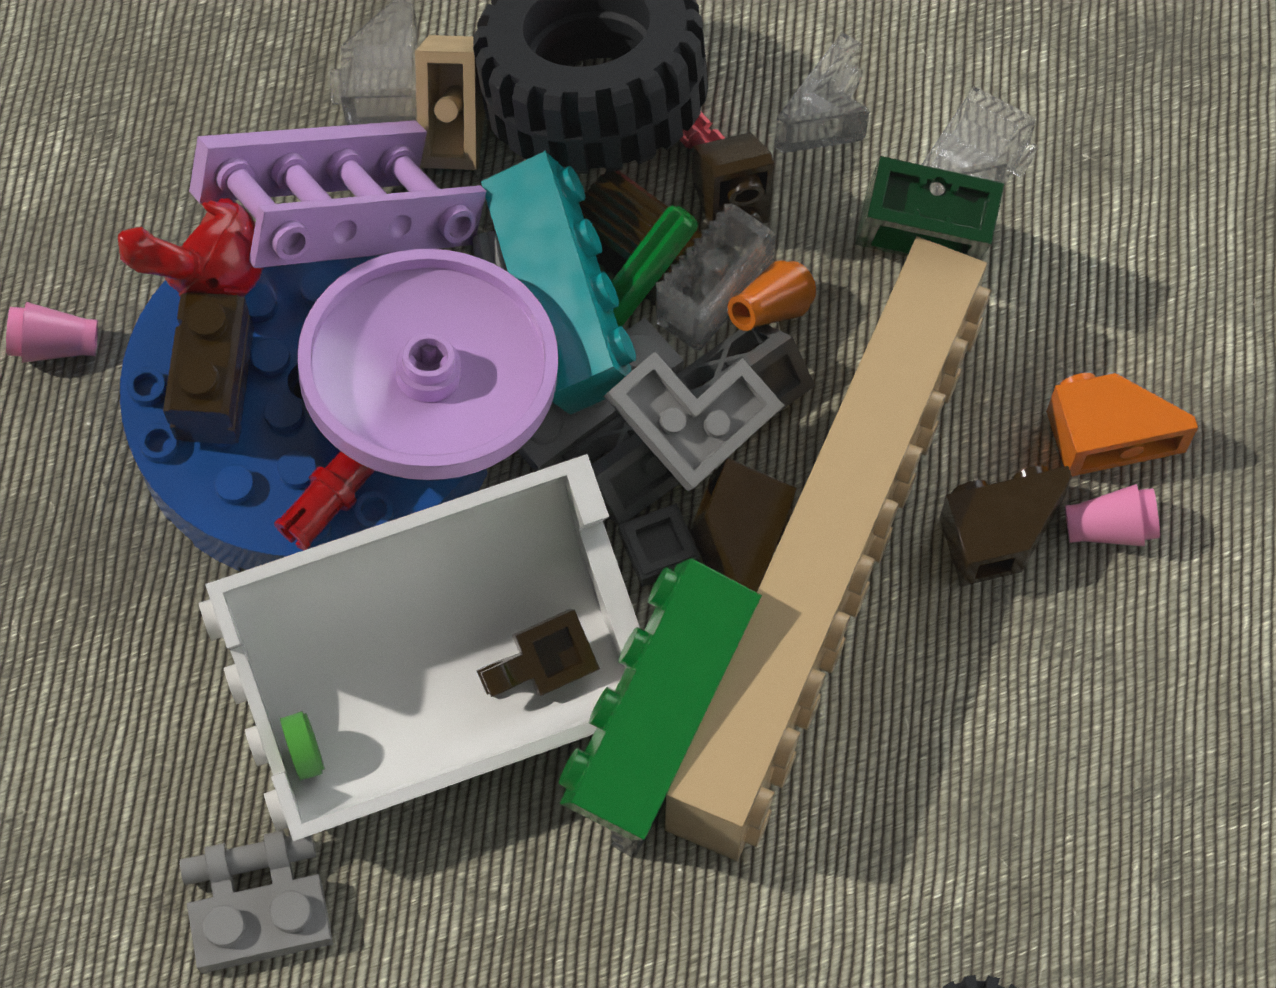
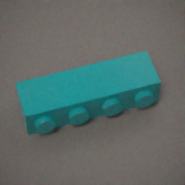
(555, 257)

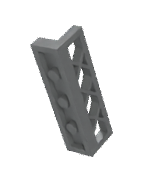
(631, 473)

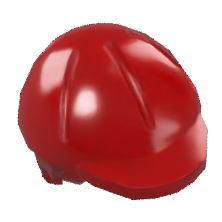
(209, 260)

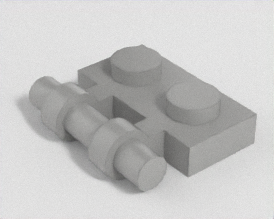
(257, 921)

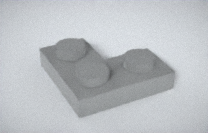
(689, 431)

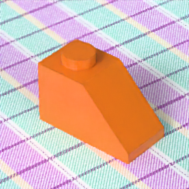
(1114, 423)

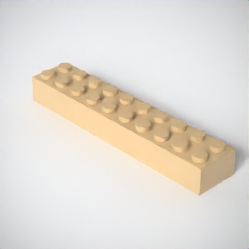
(829, 552)

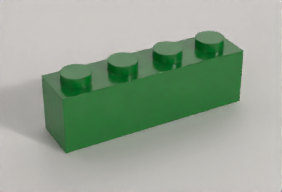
(659, 698)

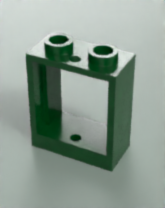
(902, 207)

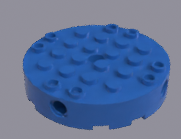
(236, 491)

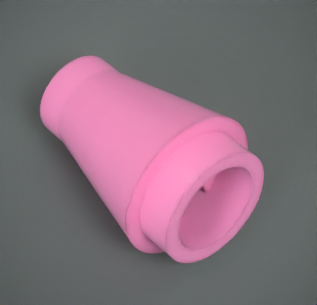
(47, 334)
(1115, 518)

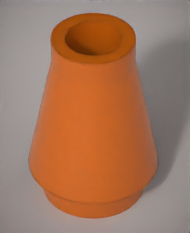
(774, 296)

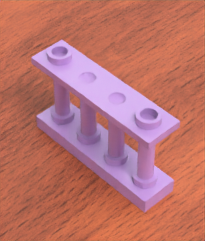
(331, 160)

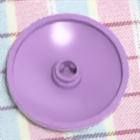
(427, 364)

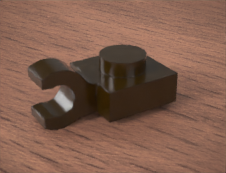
(548, 654)

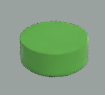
(302, 745)

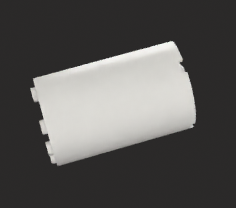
(388, 638)

